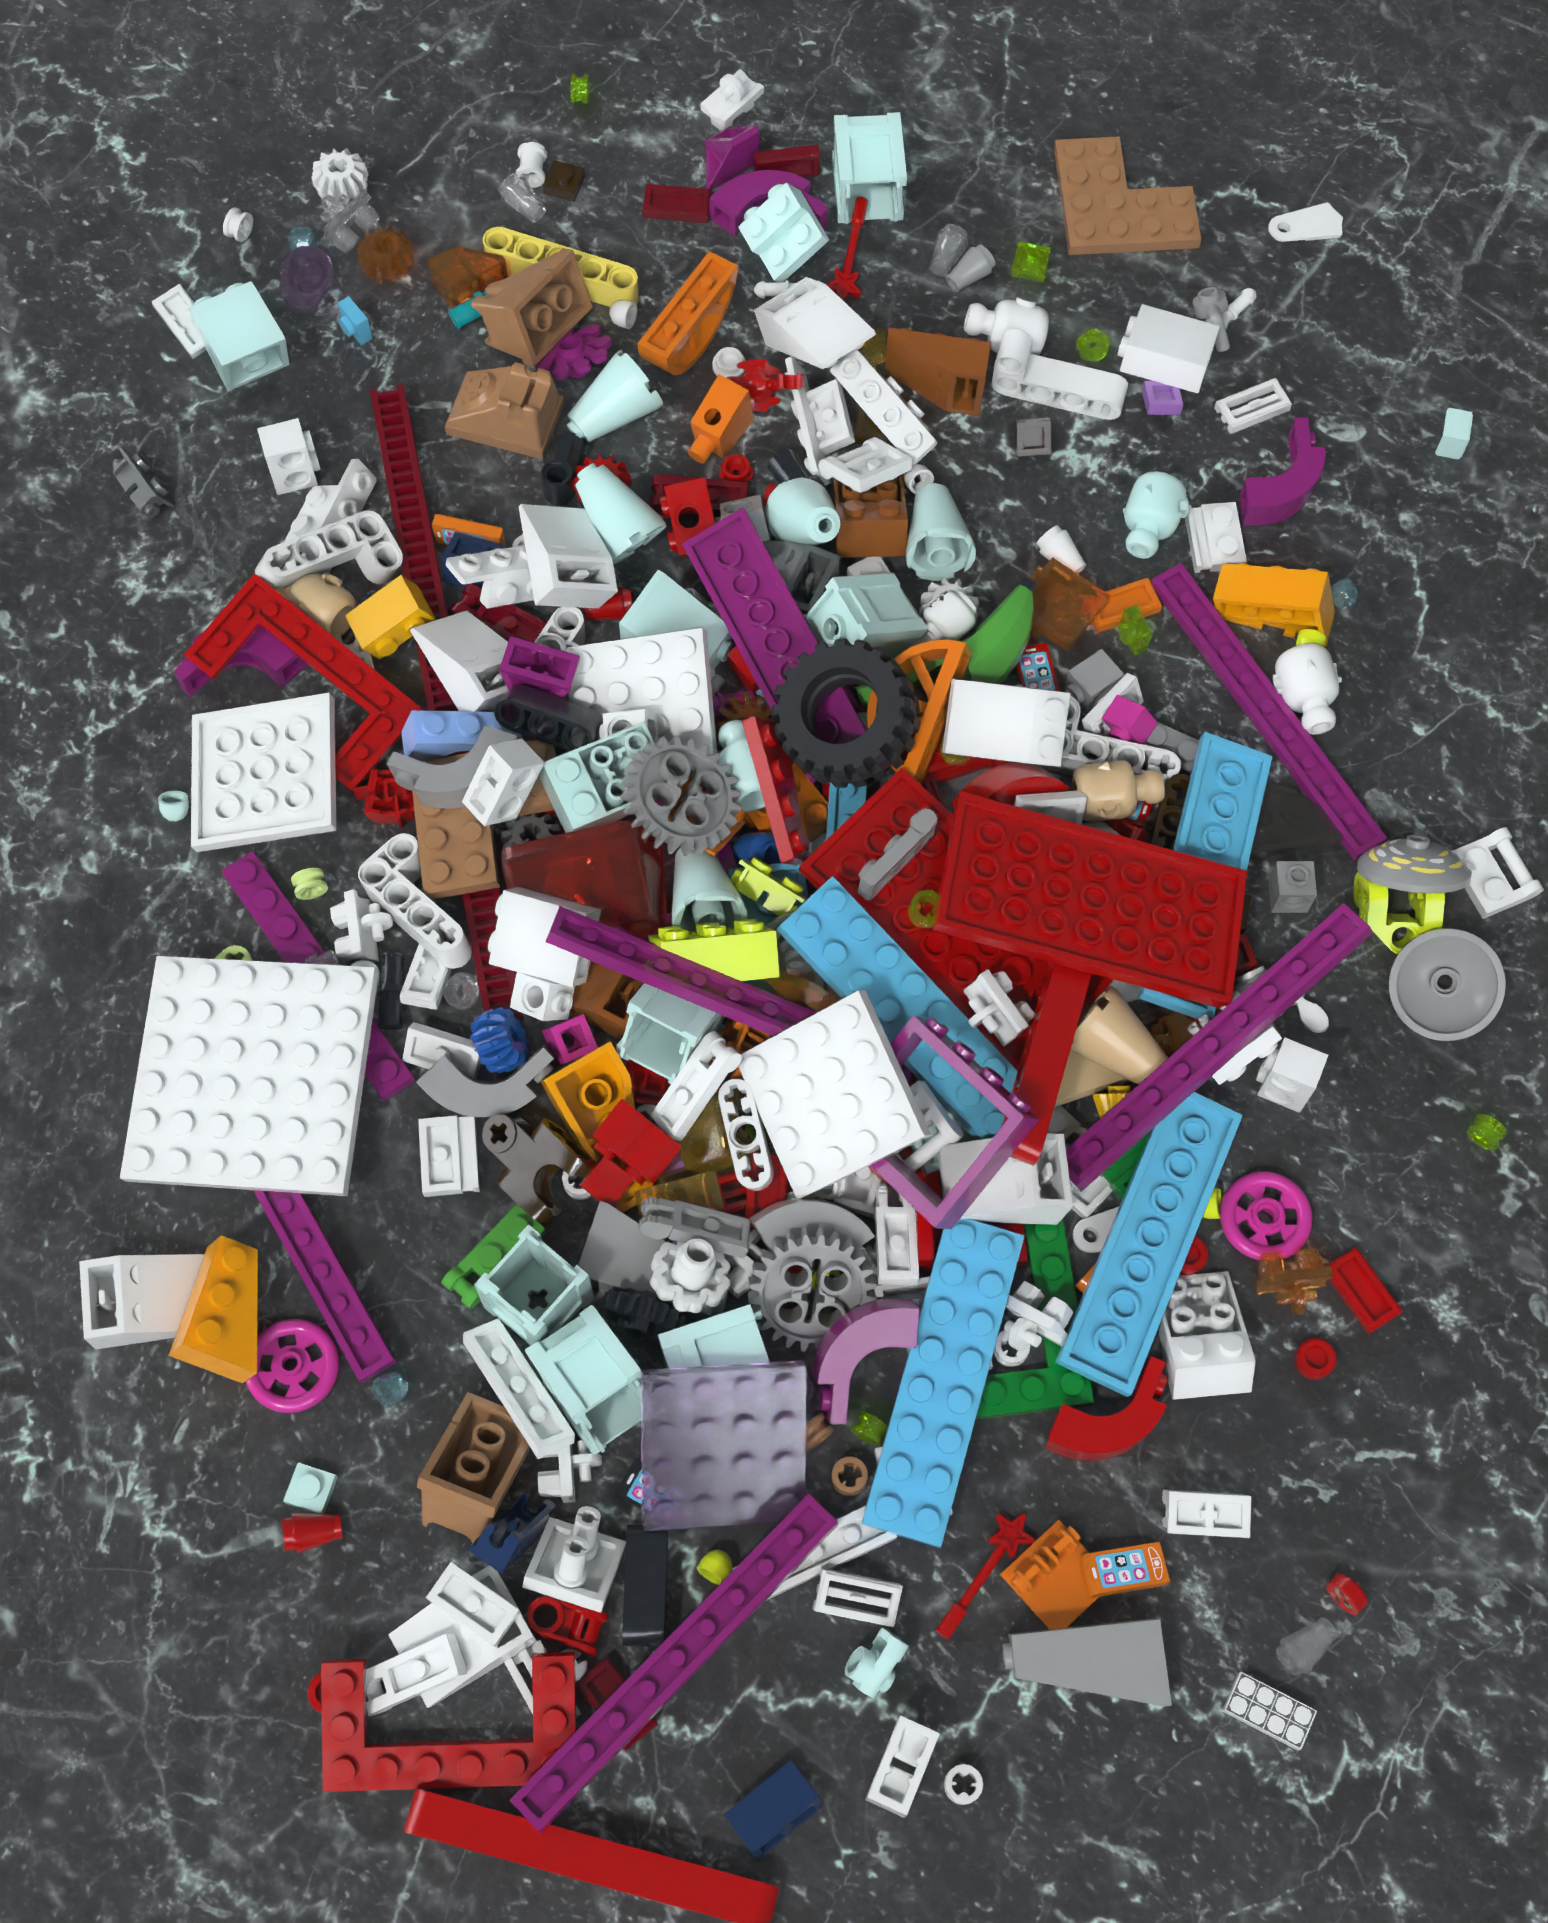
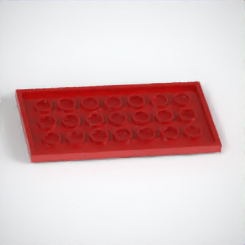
(1091, 900)
(944, 958)

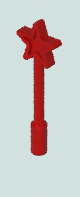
(845, 282)
(1008, 1538)

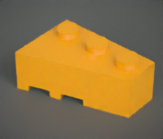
(1275, 598)
(221, 1313)

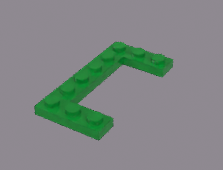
(1054, 1385)

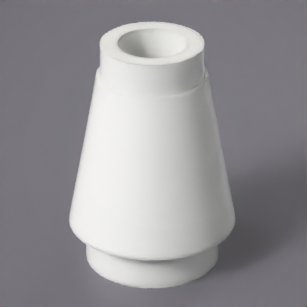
(1059, 545)

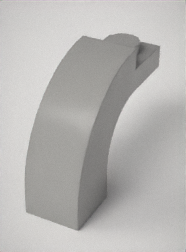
(444, 784)
(478, 1098)
(812, 1213)

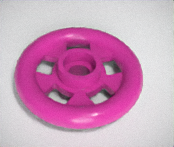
(1291, 1198)
(324, 1368)

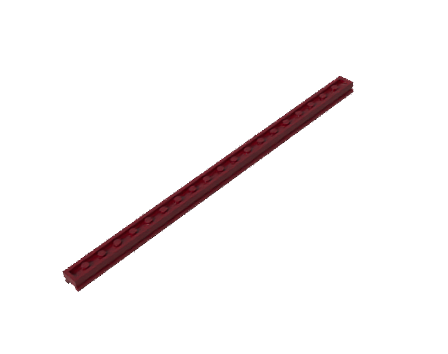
(422, 569)

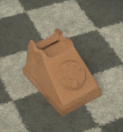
(534, 307)
(507, 409)
(471, 1467)

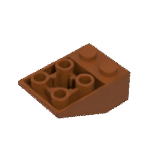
(939, 367)
(871, 521)
(605, 999)

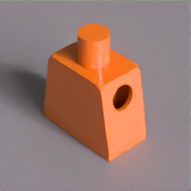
(720, 420)

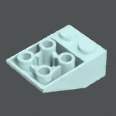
(588, 780)

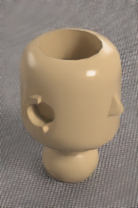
(322, 600)
(1114, 789)

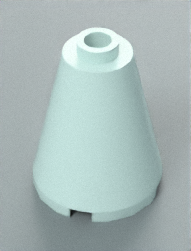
(613, 399)
(617, 512)
(802, 513)
(938, 536)
(703, 893)

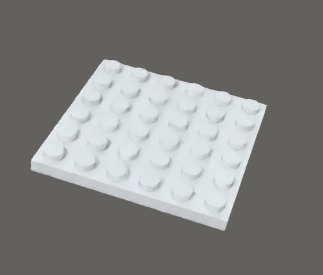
(250, 1075)

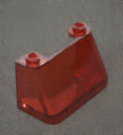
(597, 868)

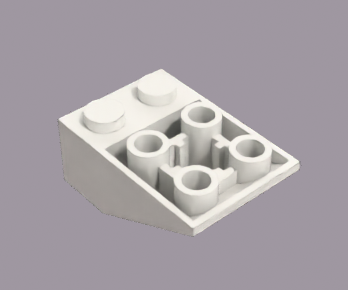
(812, 324)
(566, 557)
(465, 659)
(1018, 1189)
(135, 1297)
(1205, 1339)
(476, 1652)

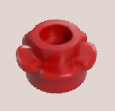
(739, 464)

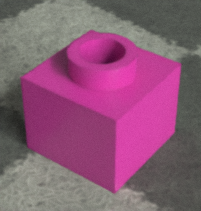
(1129, 721)
(580, 1037)

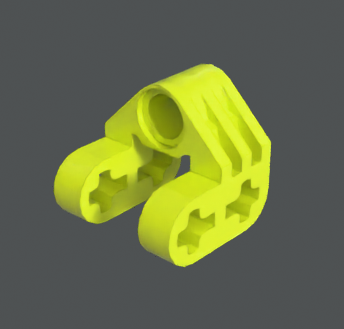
(1373, 906)

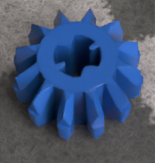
(499, 1040)

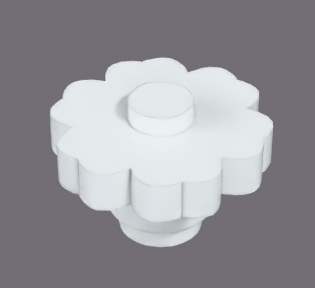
(690, 1275)

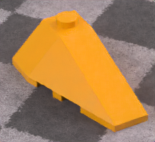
(585, 1096)

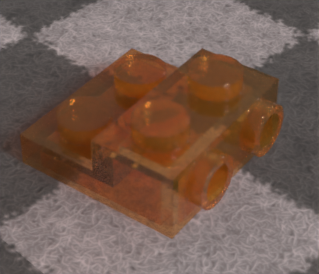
(1064, 604)

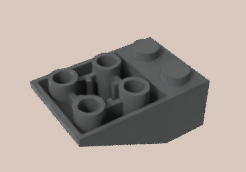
(804, 570)

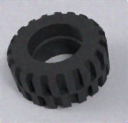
(818, 677)

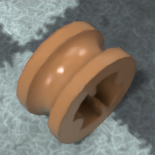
(817, 1431)
(860, 1482)

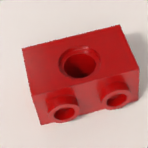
(682, 498)

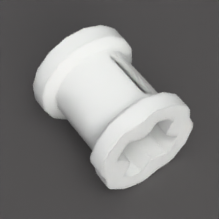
(532, 157)

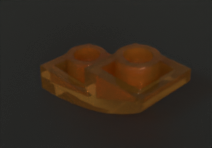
(801, 991)

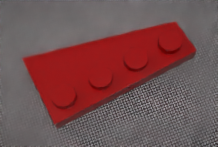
(778, 790)

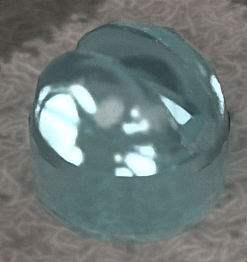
(301, 236)
(1344, 593)
(390, 1388)

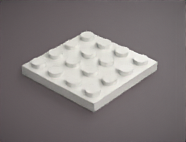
(655, 674)
(263, 772)
(832, 1095)

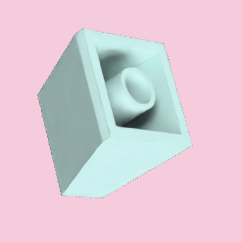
(240, 335)
(670, 608)

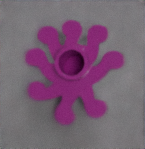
(576, 353)

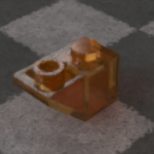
(463, 272)

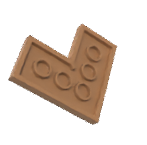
(1107, 215)
(457, 848)

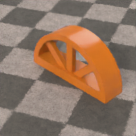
(691, 317)
(956, 659)

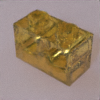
(706, 1142)
(695, 1190)

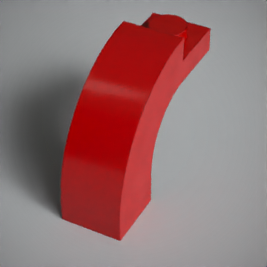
(1013, 779)
(1105, 1437)

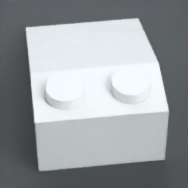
(1006, 722)

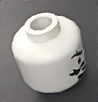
(949, 616)

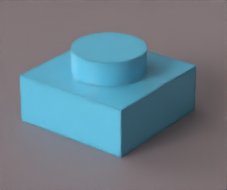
(354, 321)

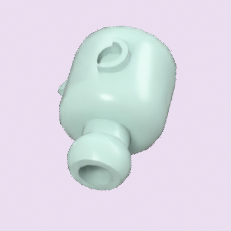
(1153, 511)
(738, 756)

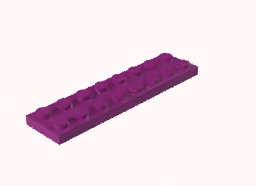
(763, 616)

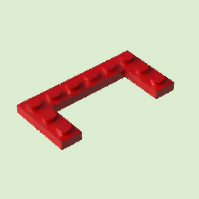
(264, 607)
(360, 1766)

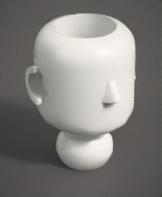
(1008, 315)
(1308, 685)

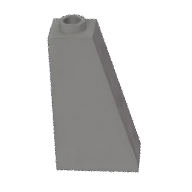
(621, 1257)
(1101, 1659)

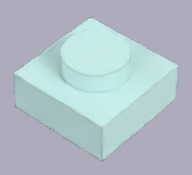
(310, 1489)

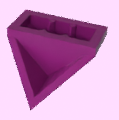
(730, 153)
(538, 667)

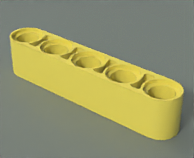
(603, 278)

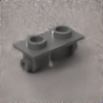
(134, 472)

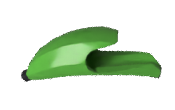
(994, 646)

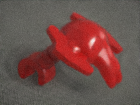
(763, 385)

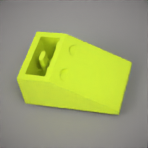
(739, 951)

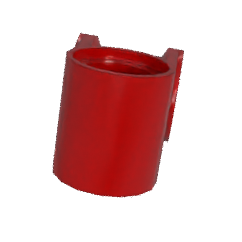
(569, 1624)

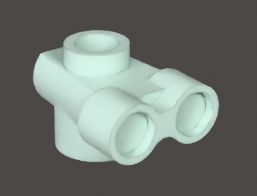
(873, 1668)

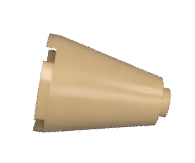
(1117, 1038)

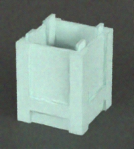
(869, 165)
(866, 610)
(664, 1030)
(528, 1270)
(715, 1341)
(590, 1378)

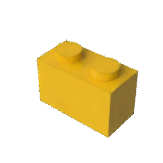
(388, 617)

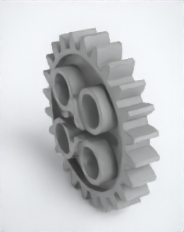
(650, 778)
(777, 1286)

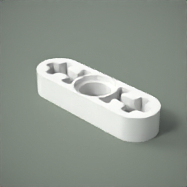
(743, 1164)

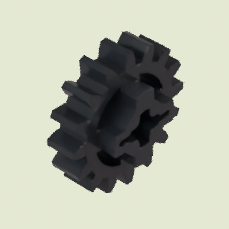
(640, 1313)

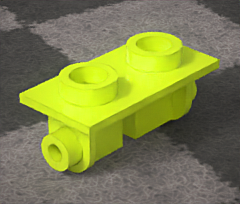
(757, 879)

